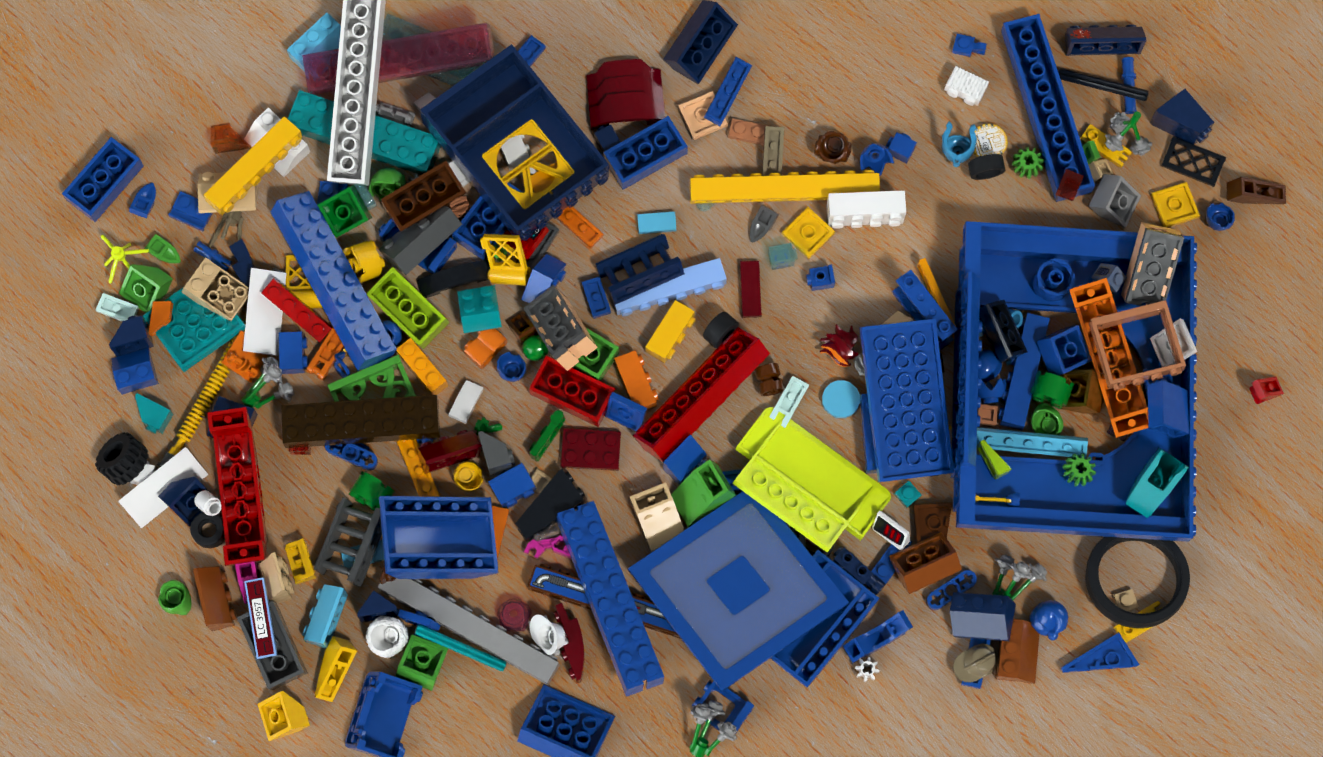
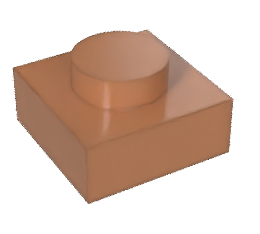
(988, 414)

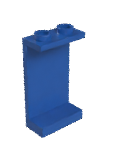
(435, 260)

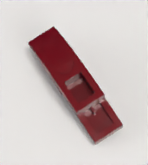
(574, 650)

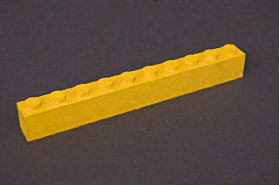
(779, 188)

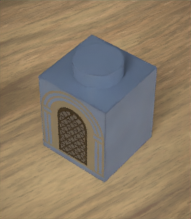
(1112, 273)

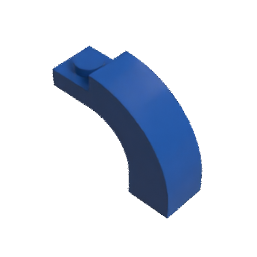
(878, 637)

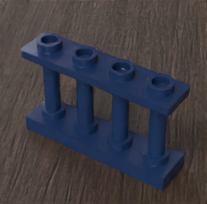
(645, 280)

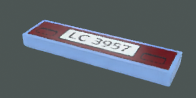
(260, 618)

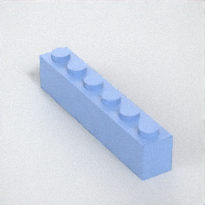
(694, 281)

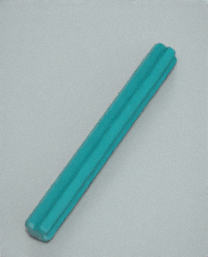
(460, 647)

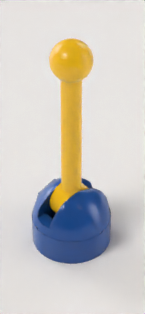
(1011, 500)

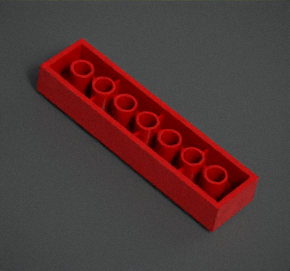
(701, 394)

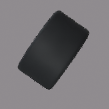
(720, 329)
(207, 542)

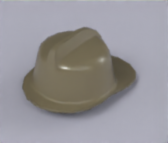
(975, 663)

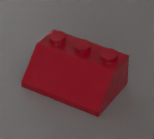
(449, 451)

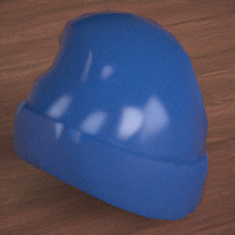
(990, 365)
(1049, 618)

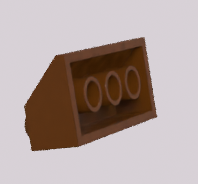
(422, 196)

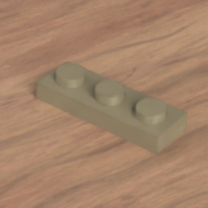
(773, 150)

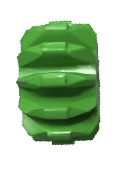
(1035, 162)
(1086, 468)

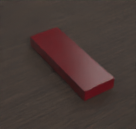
(750, 289)

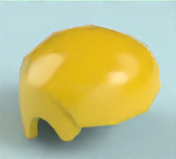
(468, 476)

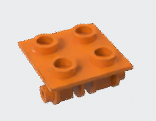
(242, 362)

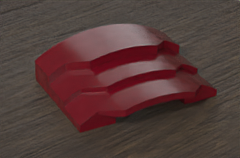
(625, 93)

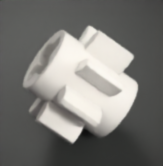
(866, 675)

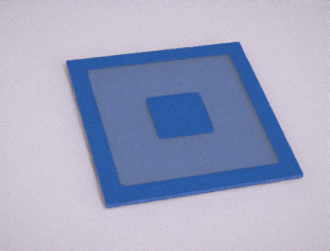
(737, 588)

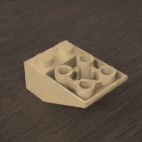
(216, 290)
(657, 515)
(275, 574)

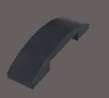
(453, 277)

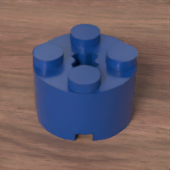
(1044, 285)

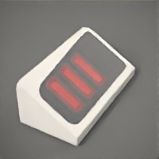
(891, 531)

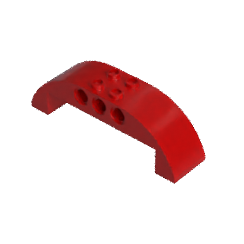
(239, 486)

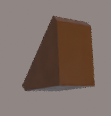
(521, 327)

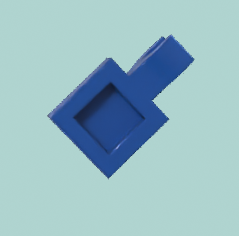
(965, 45)

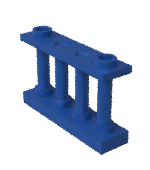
(922, 306)

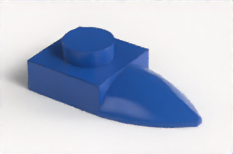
(143, 201)

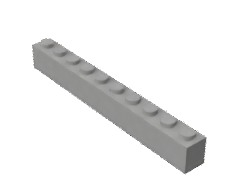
(473, 628)

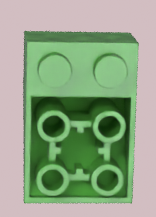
(702, 492)

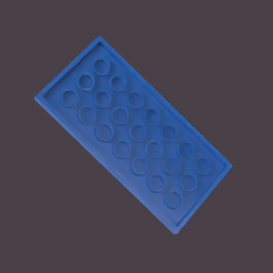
(906, 400)

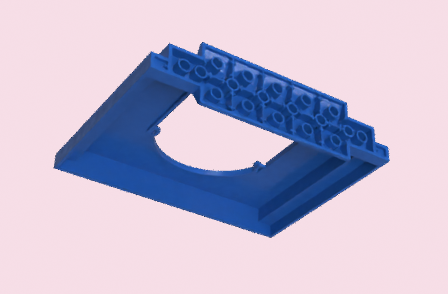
(1000, 265)

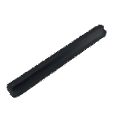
(1103, 84)

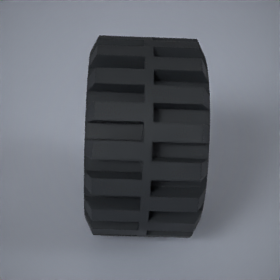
(121, 458)

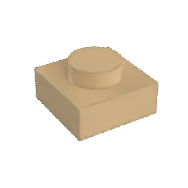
(1126, 600)

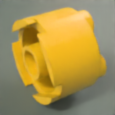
(365, 260)

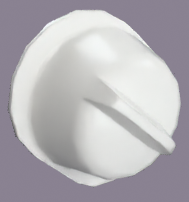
(546, 634)

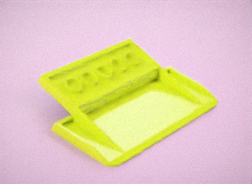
(807, 482)

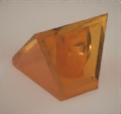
(226, 139)

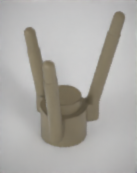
(228, 219)

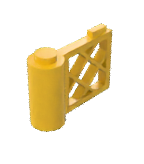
(507, 272)
(304, 293)

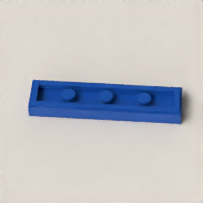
(728, 91)

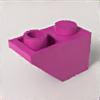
(246, 572)

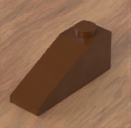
(1255, 191)

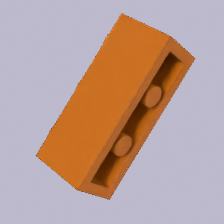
(636, 380)

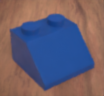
(134, 371)
(684, 460)
(513, 486)

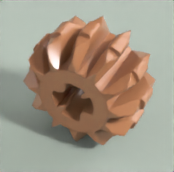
(459, 206)

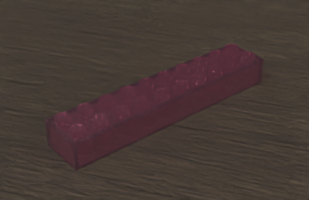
(410, 56)

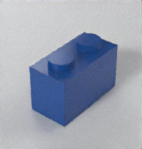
(292, 352)

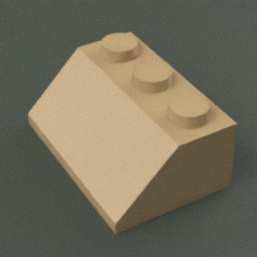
(208, 179)

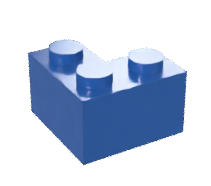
(544, 275)

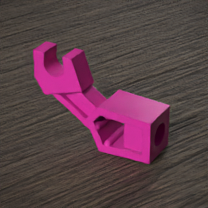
(541, 546)

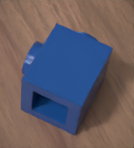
(901, 147)

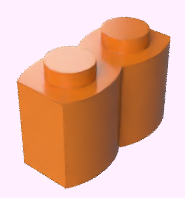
(485, 347)

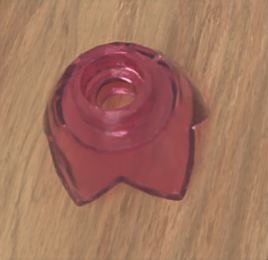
(520, 621)

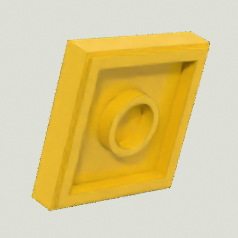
(1175, 205)
(808, 232)

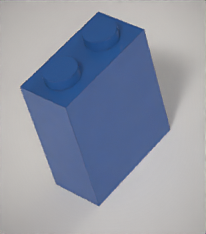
(1168, 408)

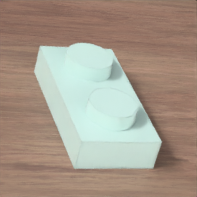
(116, 308)

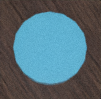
(841, 399)

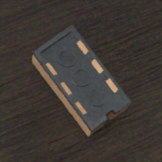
(1152, 264)
(560, 327)

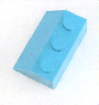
(320, 37)
(325, 615)

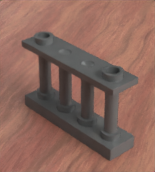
(363, 555)

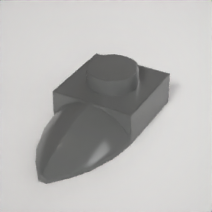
(762, 223)

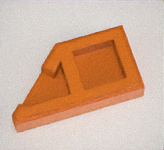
(160, 315)

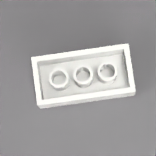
(866, 209)

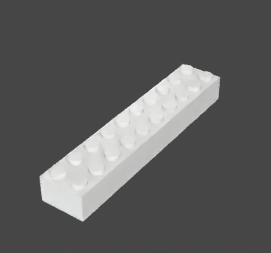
(356, 91)

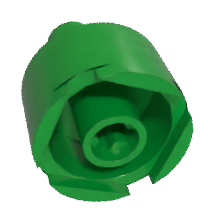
(1051, 389)
(368, 490)

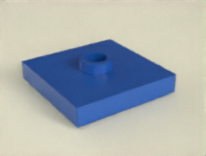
(625, 411)

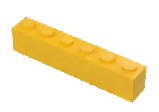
(253, 165)

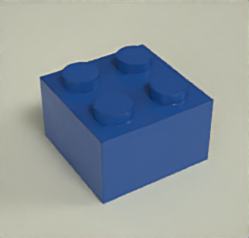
(1064, 350)

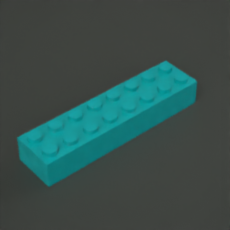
(392, 141)

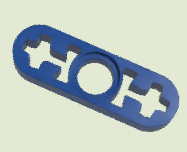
(362, 464)
(960, 578)

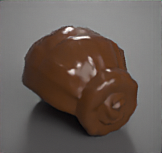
(833, 147)

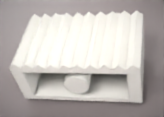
(966, 86)

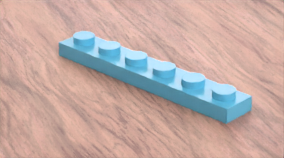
(1033, 442)

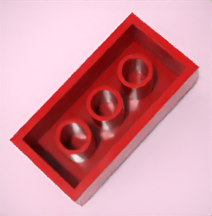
(571, 391)

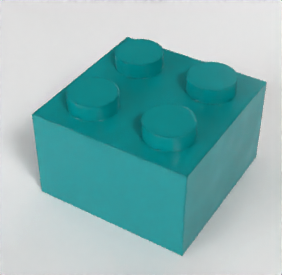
(479, 309)

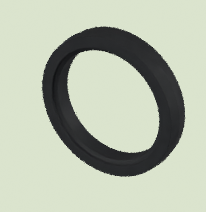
(1127, 618)

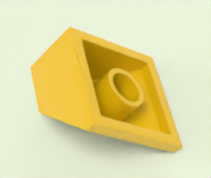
(282, 716)

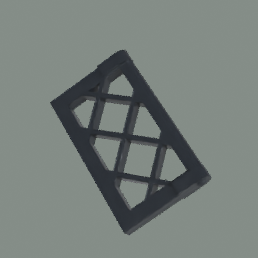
(1196, 176)

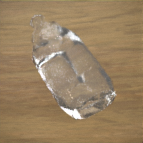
(551, 531)

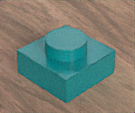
(907, 494)

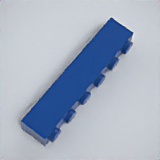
(1024, 371)

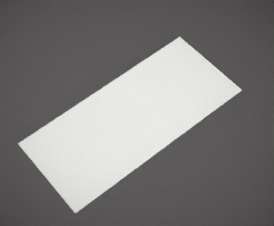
(262, 316)
(143, 501)

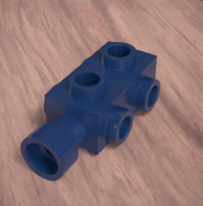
(853, 568)

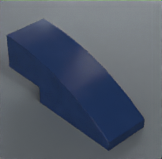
(244, 261)

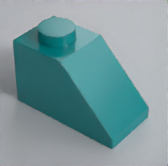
(153, 415)

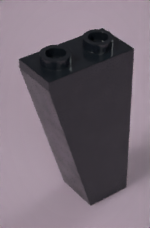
(555, 497)

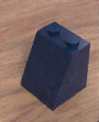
(1183, 118)

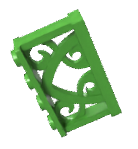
(384, 368)

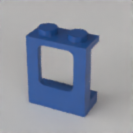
(738, 714)

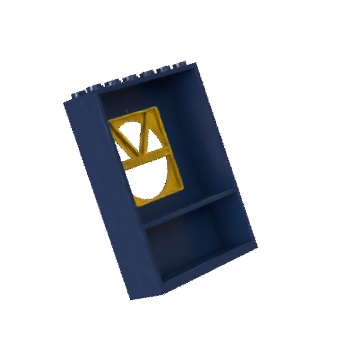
(508, 101)

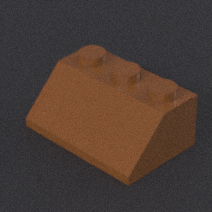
(925, 562)
(214, 597)
(1019, 655)

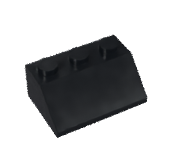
(1002, 331)

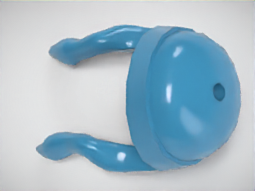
(959, 144)

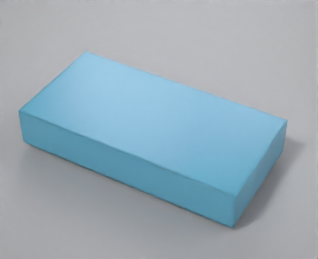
(657, 222)

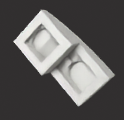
(465, 401)

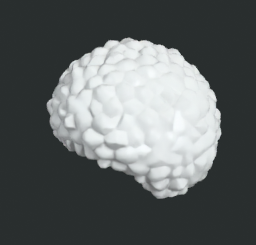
(386, 636)

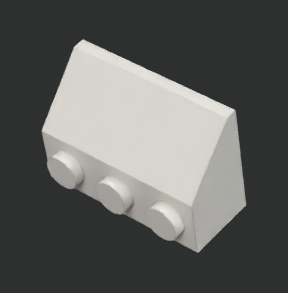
(261, 127)

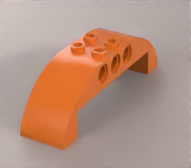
(1128, 405)

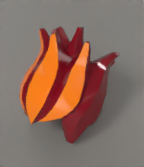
(840, 346)

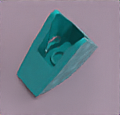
(1155, 482)

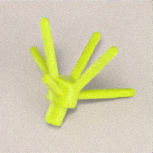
(119, 254)

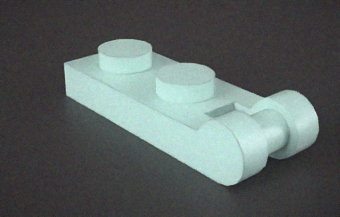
(790, 399)

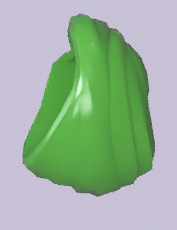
(1046, 424)
(175, 598)

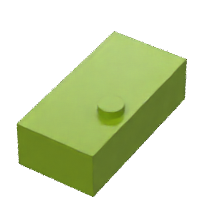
(407, 308)

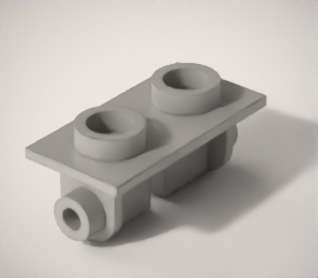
(395, 114)

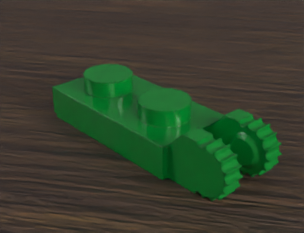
(547, 435)

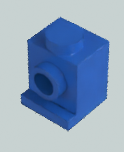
(819, 284)

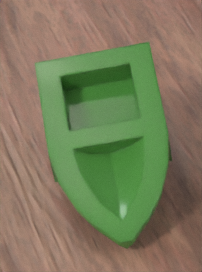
(162, 250)

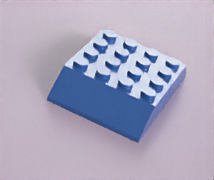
(438, 537)
(816, 648)

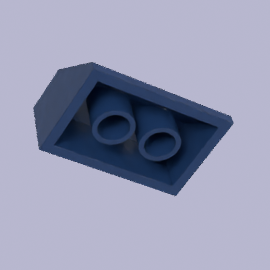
(982, 616)

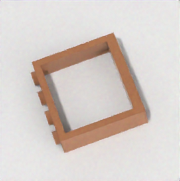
(1159, 308)

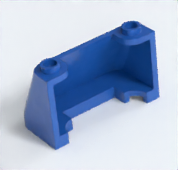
(382, 715)

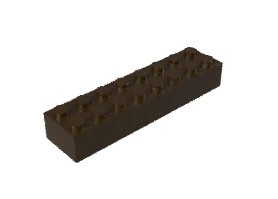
(360, 421)

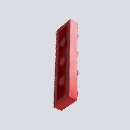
(296, 310)

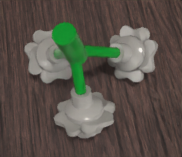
(1121, 124)

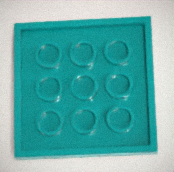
(194, 331)

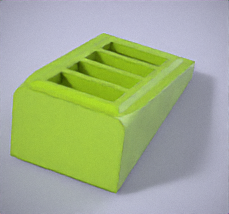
(994, 462)

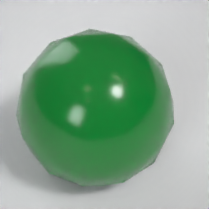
(534, 348)

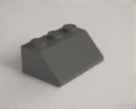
(496, 455)

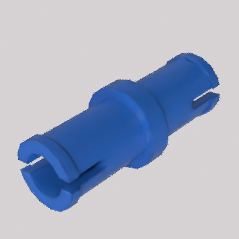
(212, 255)

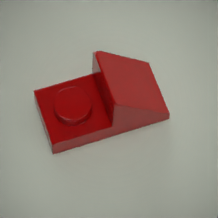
(1265, 389)

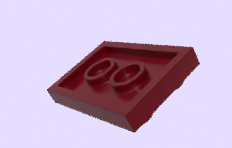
(591, 449)

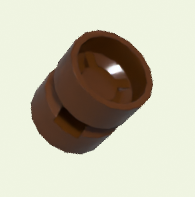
(769, 379)

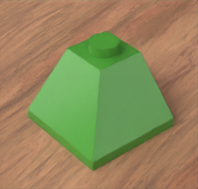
(145, 285)

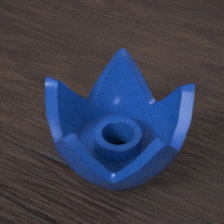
(875, 161)
(991, 394)

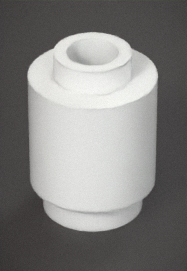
(208, 503)

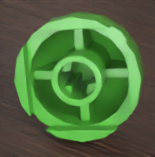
(385, 182)

